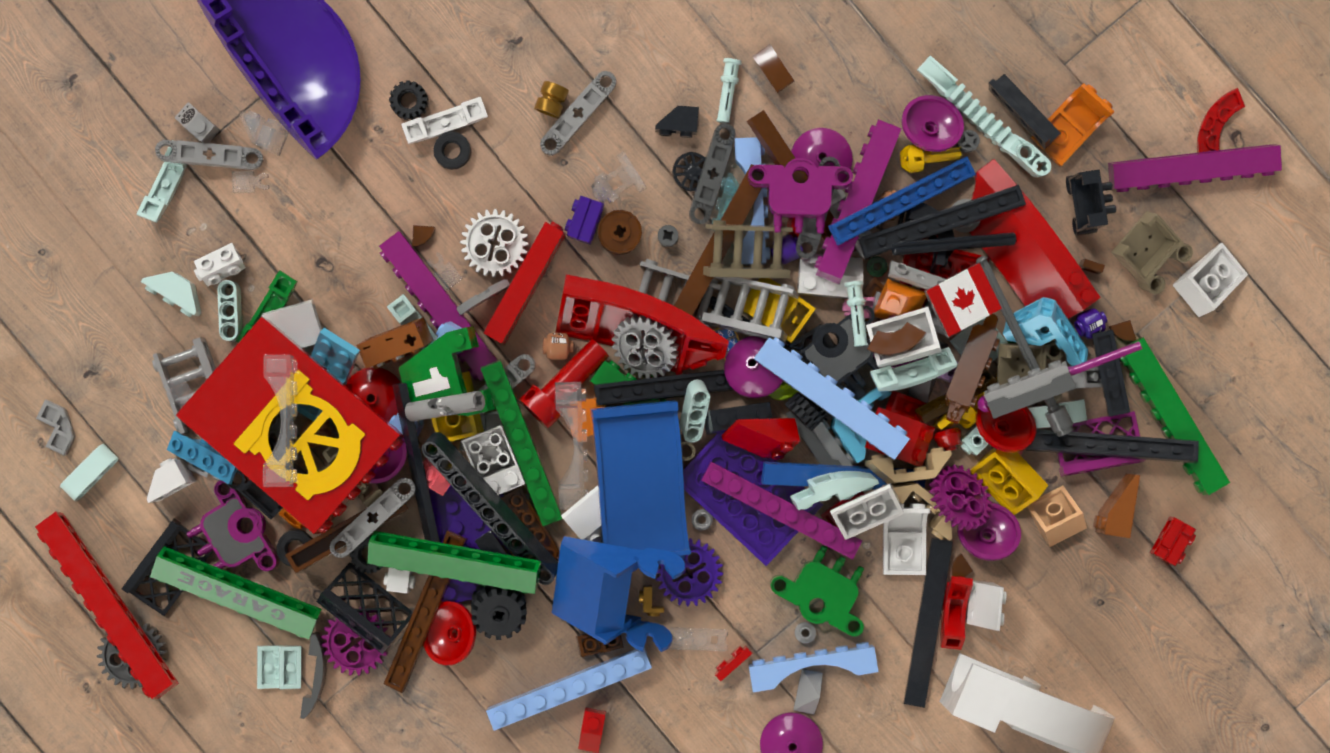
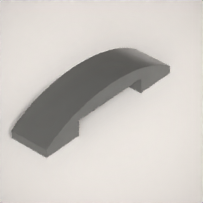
(315, 649)

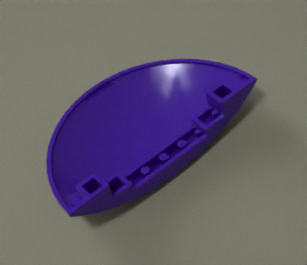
(295, 61)

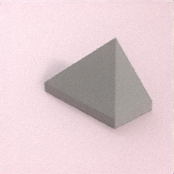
(808, 691)

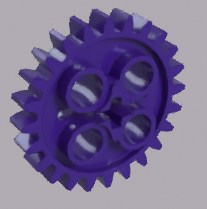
(698, 589)

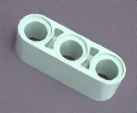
(225, 301)
(694, 419)
(89, 472)

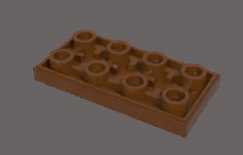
(524, 511)

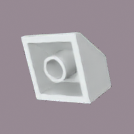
(169, 479)

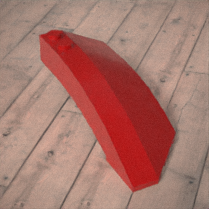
(1038, 260)
(597, 307)

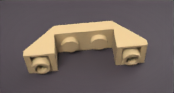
(933, 464)
(940, 528)

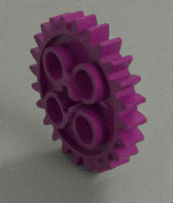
(961, 497)
(367, 656)

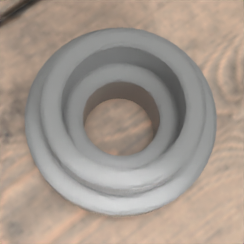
(697, 514)
(805, 625)

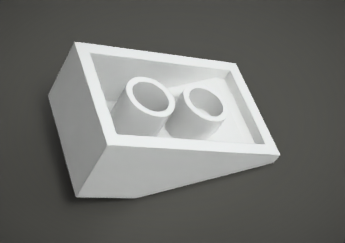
(1210, 280)

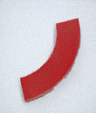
(1215, 118)

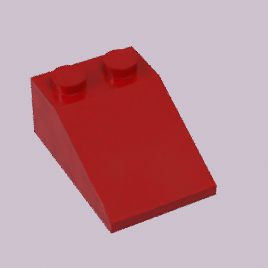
(918, 432)
(764, 436)

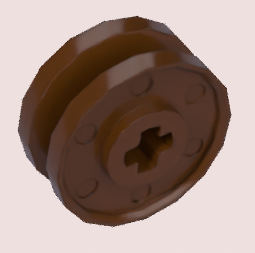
(609, 226)

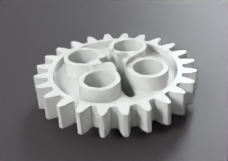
(475, 238)

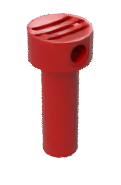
(543, 402)

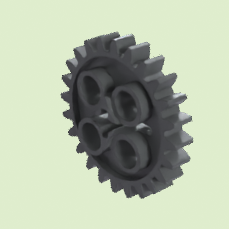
(121, 671)

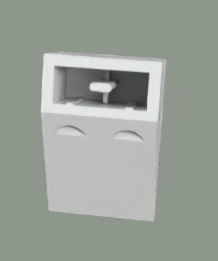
(494, 459)
(985, 605)

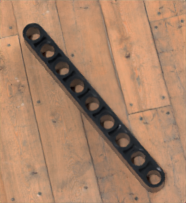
(488, 504)

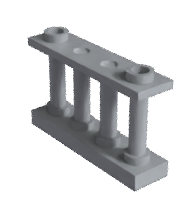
(651, 266)
(918, 279)
(755, 327)
(206, 368)

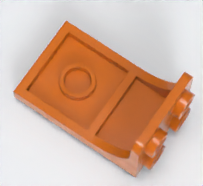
(1076, 122)

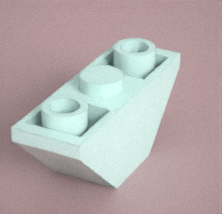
(175, 291)
(1075, 409)

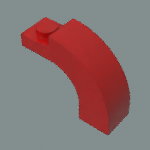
(954, 612)

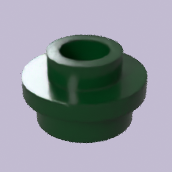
(870, 269)

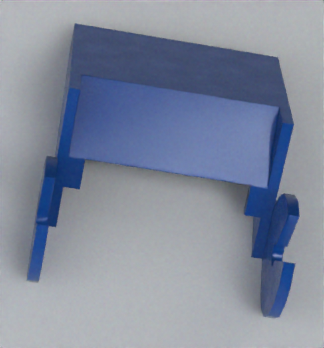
(595, 589)

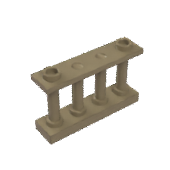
(737, 270)

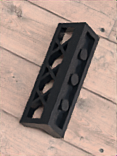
(1024, 111)
(1111, 375)

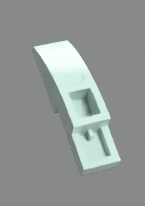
(842, 484)

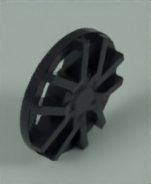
(690, 172)

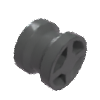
(971, 138)
(670, 238)

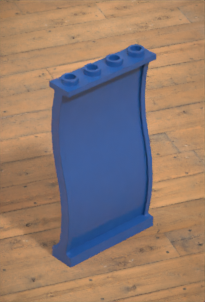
(641, 476)

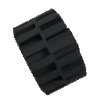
(498, 611)

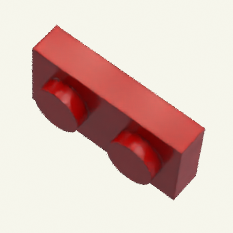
(903, 405)
(739, 656)

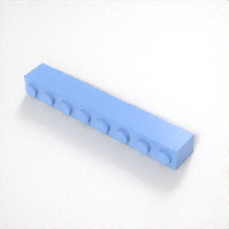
(831, 398)
(568, 688)

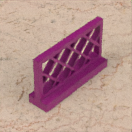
(1099, 462)

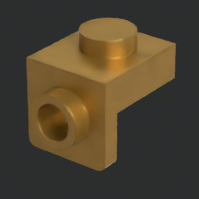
(645, 597)

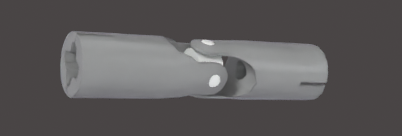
(445, 406)

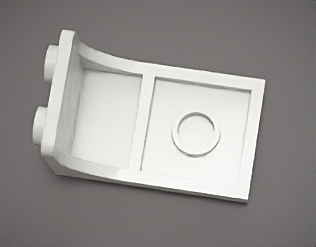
(906, 542)

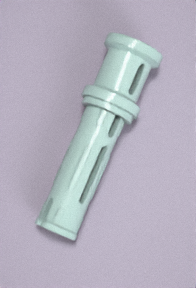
(729, 81)
(857, 313)

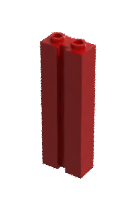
(525, 282)

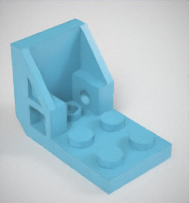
(1048, 315)
(336, 357)
(850, 440)

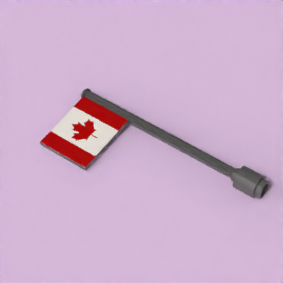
(973, 297)

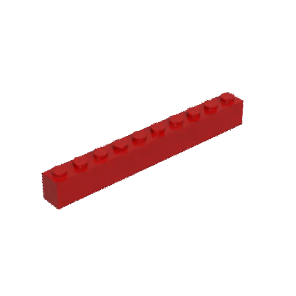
(106, 605)

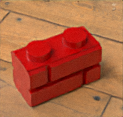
(1173, 541)

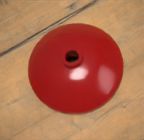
(378, 383)
(1016, 431)
(442, 642)

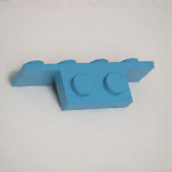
(202, 456)

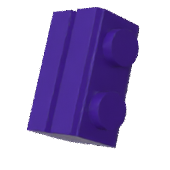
(585, 219)

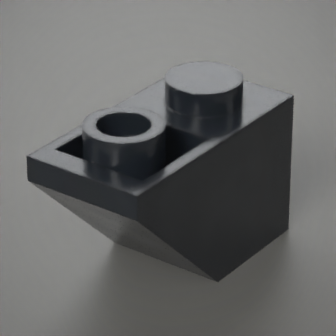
(681, 121)

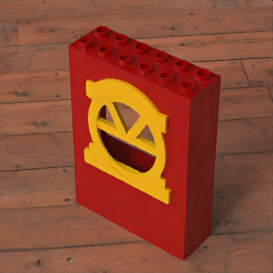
(239, 404)

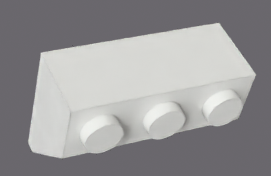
(814, 285)
(919, 318)
(867, 511)
(585, 517)

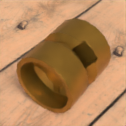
(550, 101)

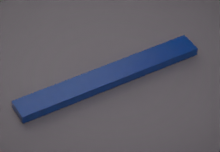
(901, 200)
(797, 474)

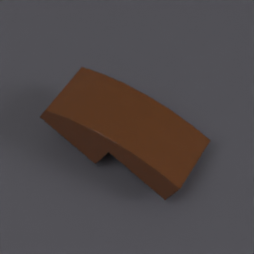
(773, 68)
(589, 645)

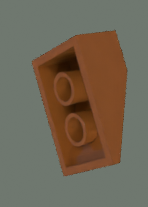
(1118, 511)

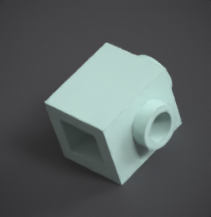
(973, 442)

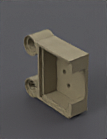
(1148, 248)
(1013, 363)

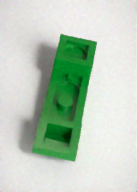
(277, 297)

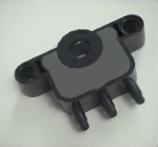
(844, 358)

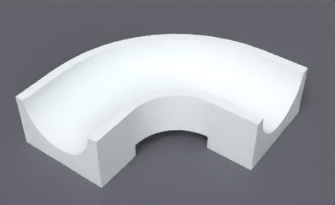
(991, 695)

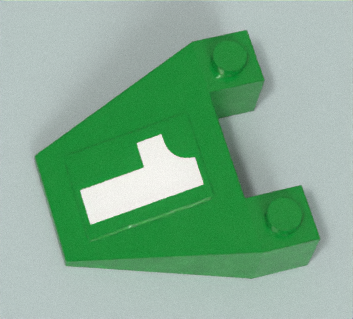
(437, 370)

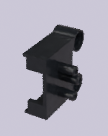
(1089, 201)
(257, 495)

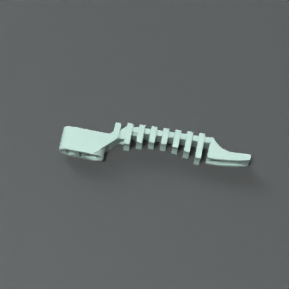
(984, 122)

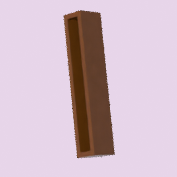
(320, 546)

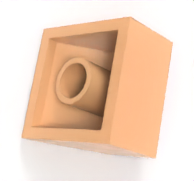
(1057, 516)

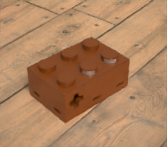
(395, 344)

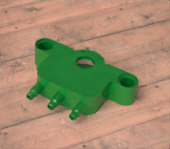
(822, 582)

